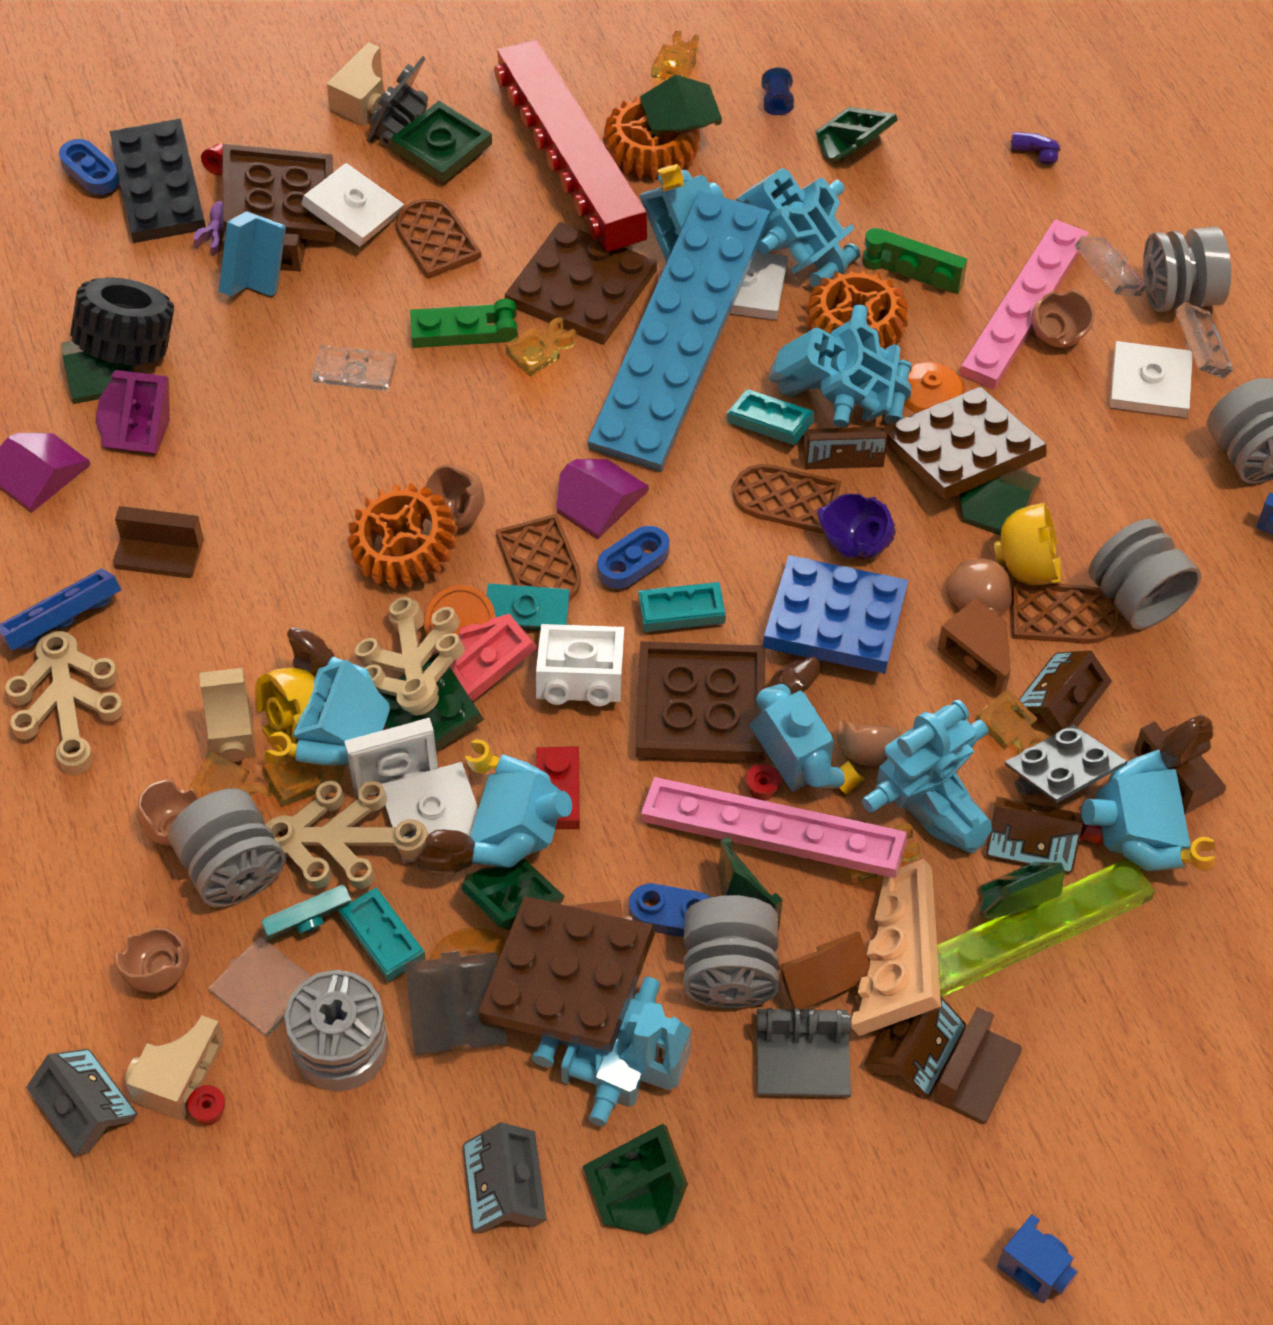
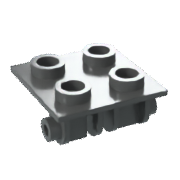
(398, 106)
(1063, 764)
(803, 1052)

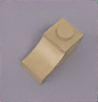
(357, 86)
(228, 714)
(172, 1071)

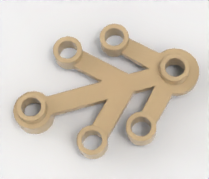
(420, 689)
(63, 693)
(339, 834)

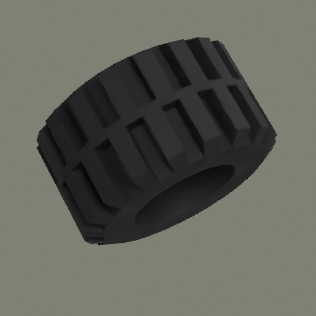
(122, 321)

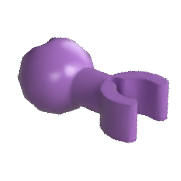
(213, 230)

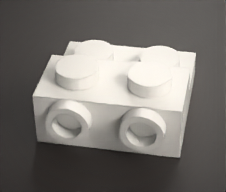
(580, 664)

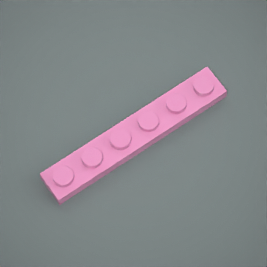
(1012, 320)
(775, 827)

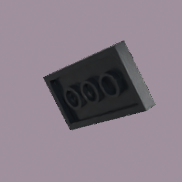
(157, 180)

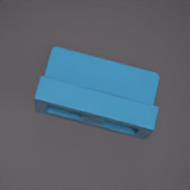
(252, 255)

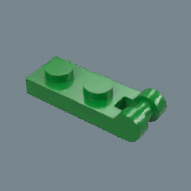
(914, 260)
(464, 325)

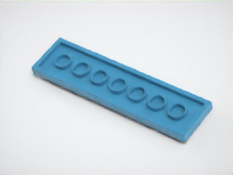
(679, 331)

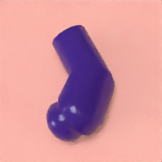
(1036, 143)

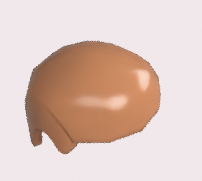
(1062, 318)
(460, 492)
(980, 580)
(866, 743)
(159, 808)
(153, 960)

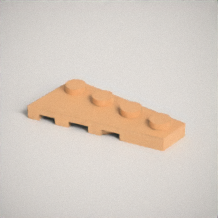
(902, 954)

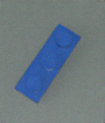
(58, 610)

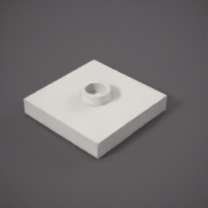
(352, 204)
(762, 287)
(1151, 379)
(391, 754)
(434, 798)

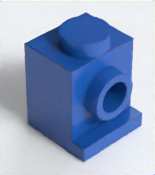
(1037, 1261)

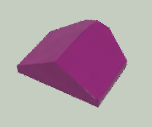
(134, 412)
(37, 467)
(596, 494)

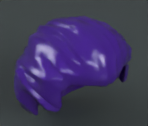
(857, 525)

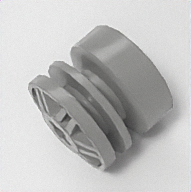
(1187, 268)
(1244, 429)
(1144, 574)
(226, 847)
(731, 952)
(349, 1049)

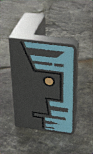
(79, 1098)
(504, 1177)

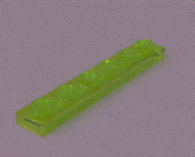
(1040, 927)

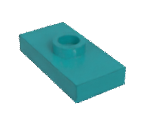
(770, 416)
(530, 604)
(681, 606)
(305, 915)
(381, 933)

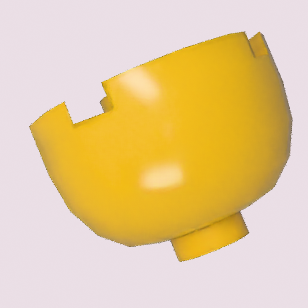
(1030, 546)
(283, 697)

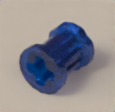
(777, 87)

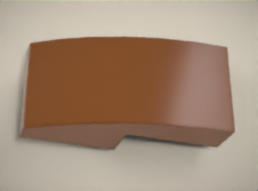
(825, 972)

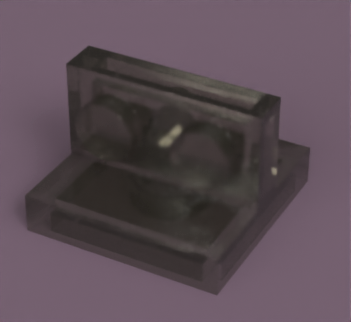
(447, 1001)

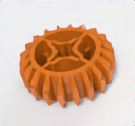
(634, 150)
(859, 289)
(405, 549)

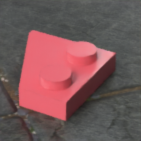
(490, 653)

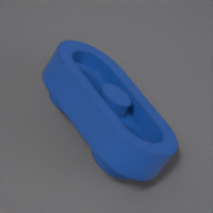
(89, 166)
(629, 557)
(669, 913)

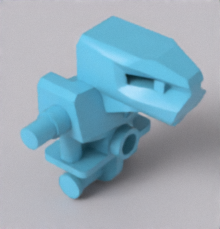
(803, 223)
(847, 369)
(925, 781)
(633, 1059)

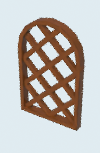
(411, 208)
(786, 473)
(531, 526)
(1070, 635)

